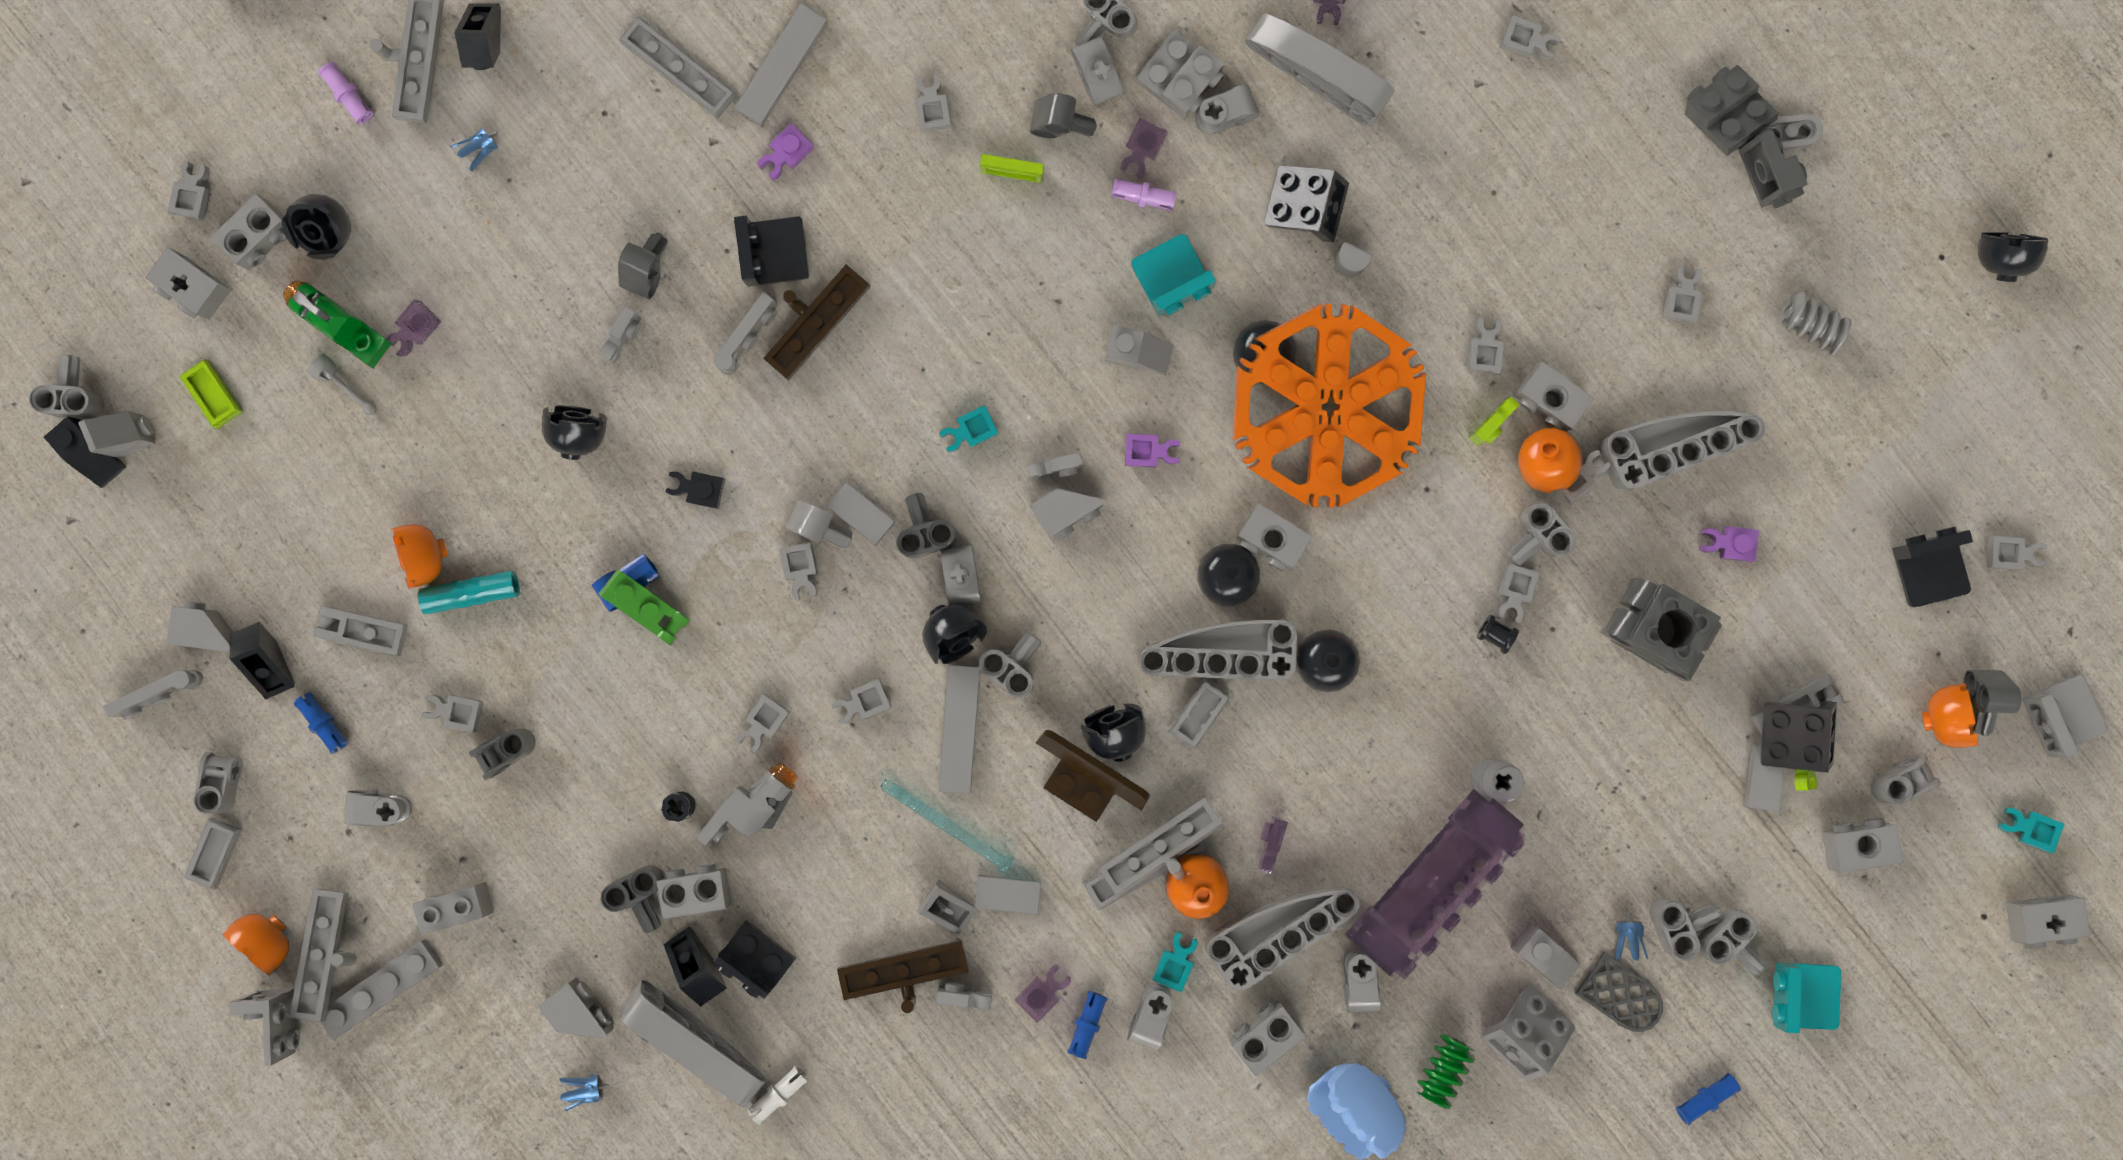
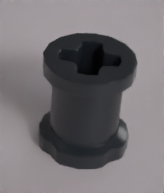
(1497, 634)
(669, 803)

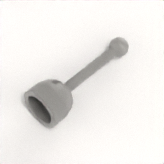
(324, 370)

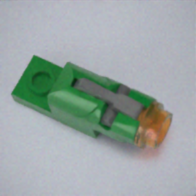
(336, 322)

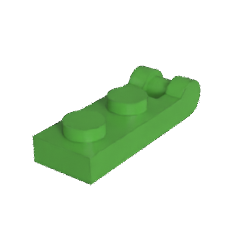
(643, 606)

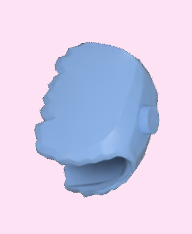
(1358, 1110)

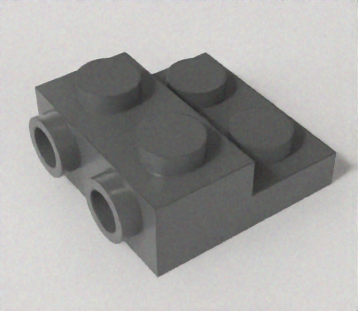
(1730, 109)
(1772, 176)

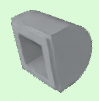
(1351, 260)

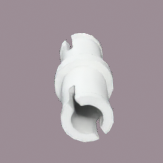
(777, 1095)

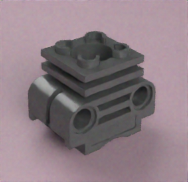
(1637, 628)

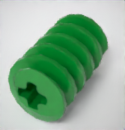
(1446, 1071)

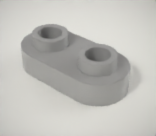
(1787, 130)

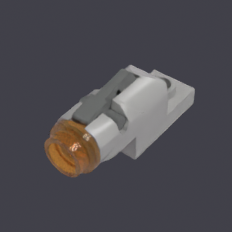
(755, 809)

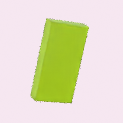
(1012, 168)
(211, 394)

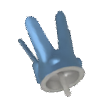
(479, 140)
(1632, 930)
(589, 1093)

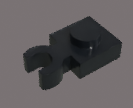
(700, 490)

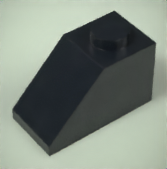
(479, 36)
(72, 447)
(260, 660)
(694, 967)

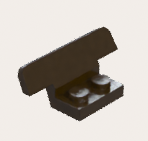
(1085, 780)

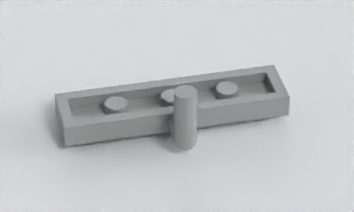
(415, 59)
(1161, 848)
(320, 955)

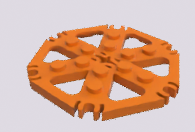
(1311, 392)

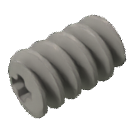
(1816, 321)
(1509, 780)

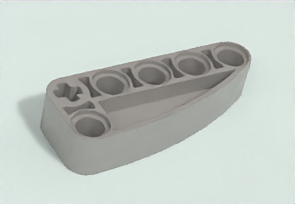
(1321, 69)
(1666, 440)
(1232, 643)
(1266, 927)
(690, 1043)

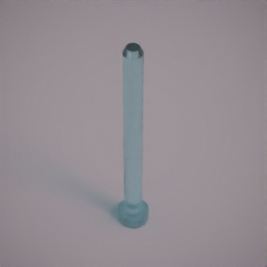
(948, 826)

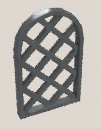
(1591, 976)

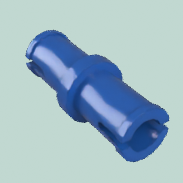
(320, 722)
(1087, 1025)
(1708, 1099)

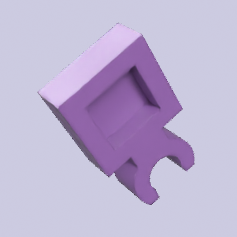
(789, 148)
(1144, 450)
(1734, 543)

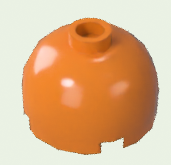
(1550, 460)
(418, 553)
(1951, 717)
(1202, 888)
(260, 940)

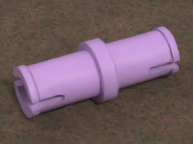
(345, 92)
(1143, 194)

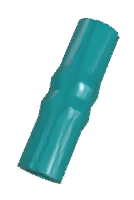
(468, 592)

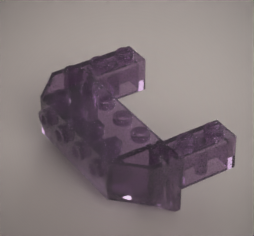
(1473, 833)

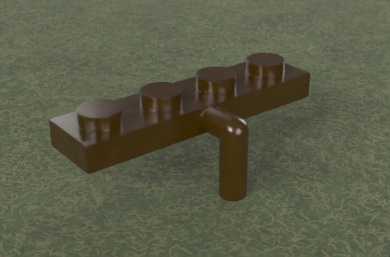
(815, 321)
(903, 972)

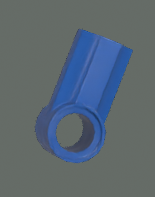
(640, 569)

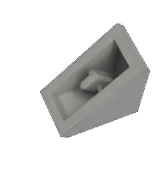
(946, 908)

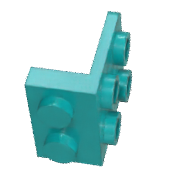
(1172, 275)
(1806, 996)

